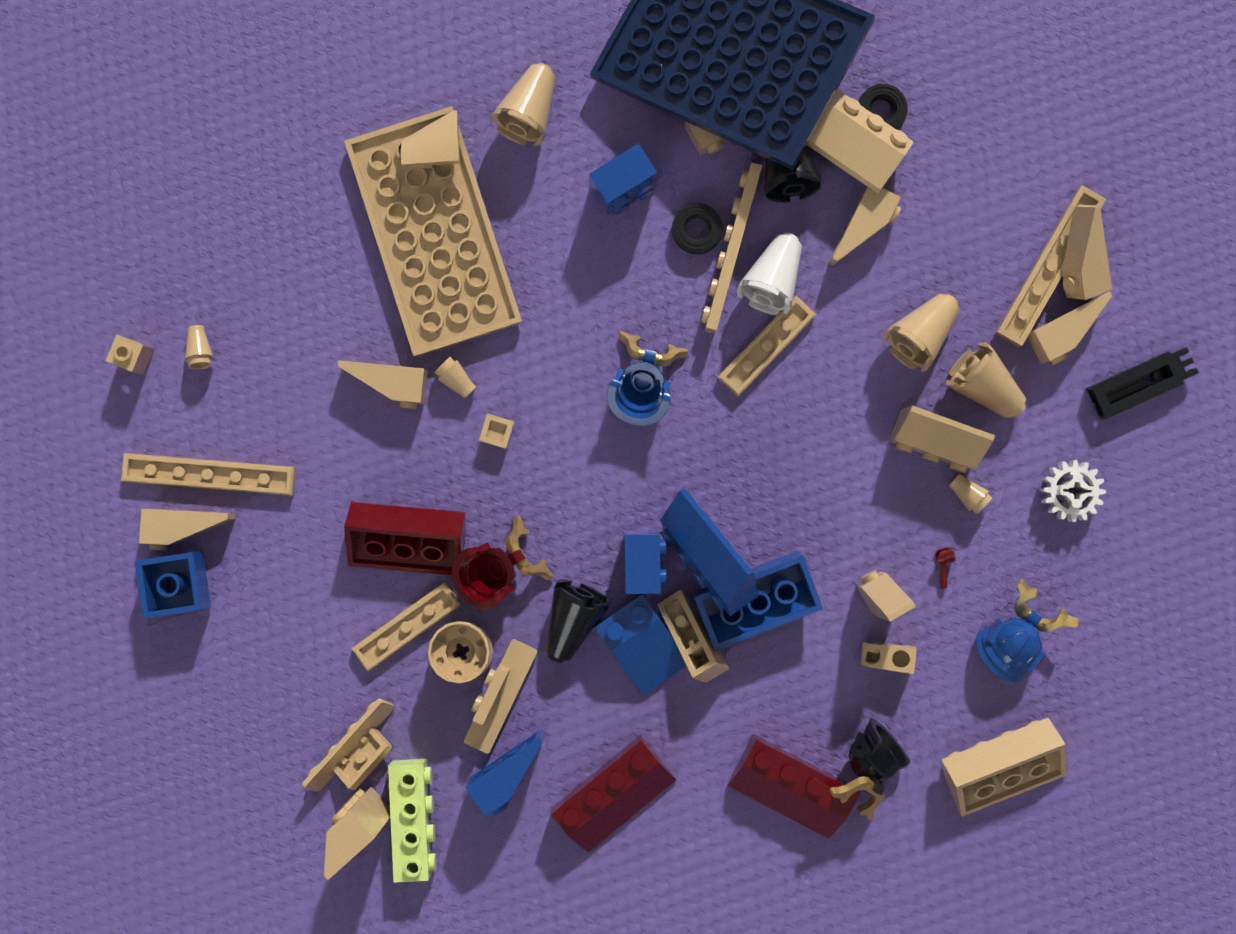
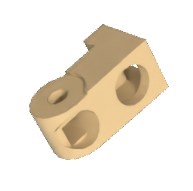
(889, 656)

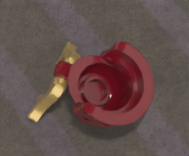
(487, 573)

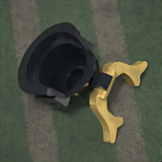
(873, 758)

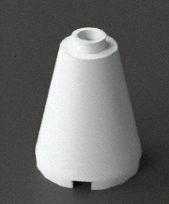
(773, 276)

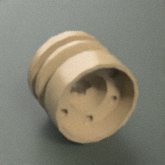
(445, 645)

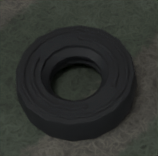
(893, 96)
(693, 211)

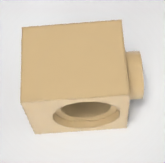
(129, 355)

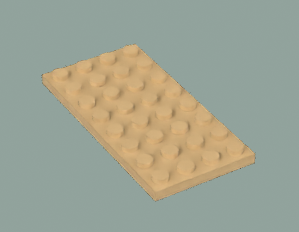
(433, 240)

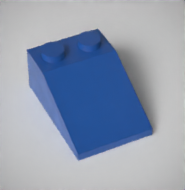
(641, 643)
(497, 782)

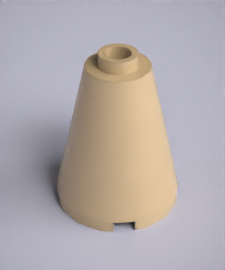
(526, 107)
(922, 332)
(987, 382)

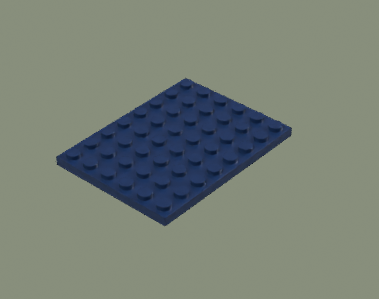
(737, 66)

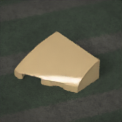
(432, 144)

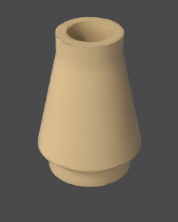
(198, 351)
(455, 377)
(970, 493)

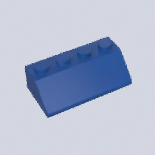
(708, 554)
(784, 595)

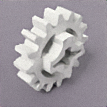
(1072, 479)

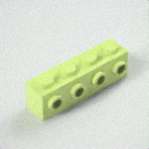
(411, 820)

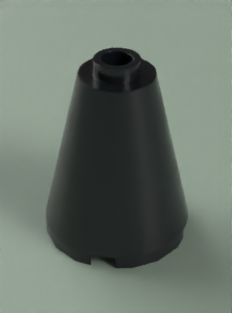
(785, 183)
(572, 618)

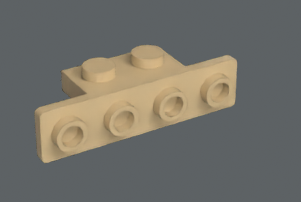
(500, 695)
(356, 752)

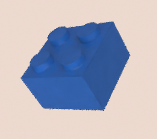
(623, 180)
(642, 563)
(173, 584)

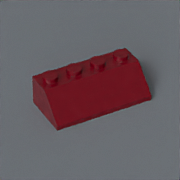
(403, 538)
(791, 787)
(612, 794)

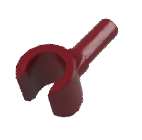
(943, 557)

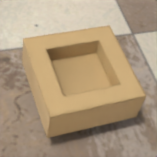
(496, 431)

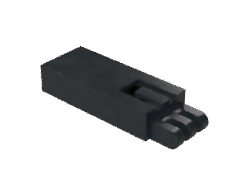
(1130, 388)

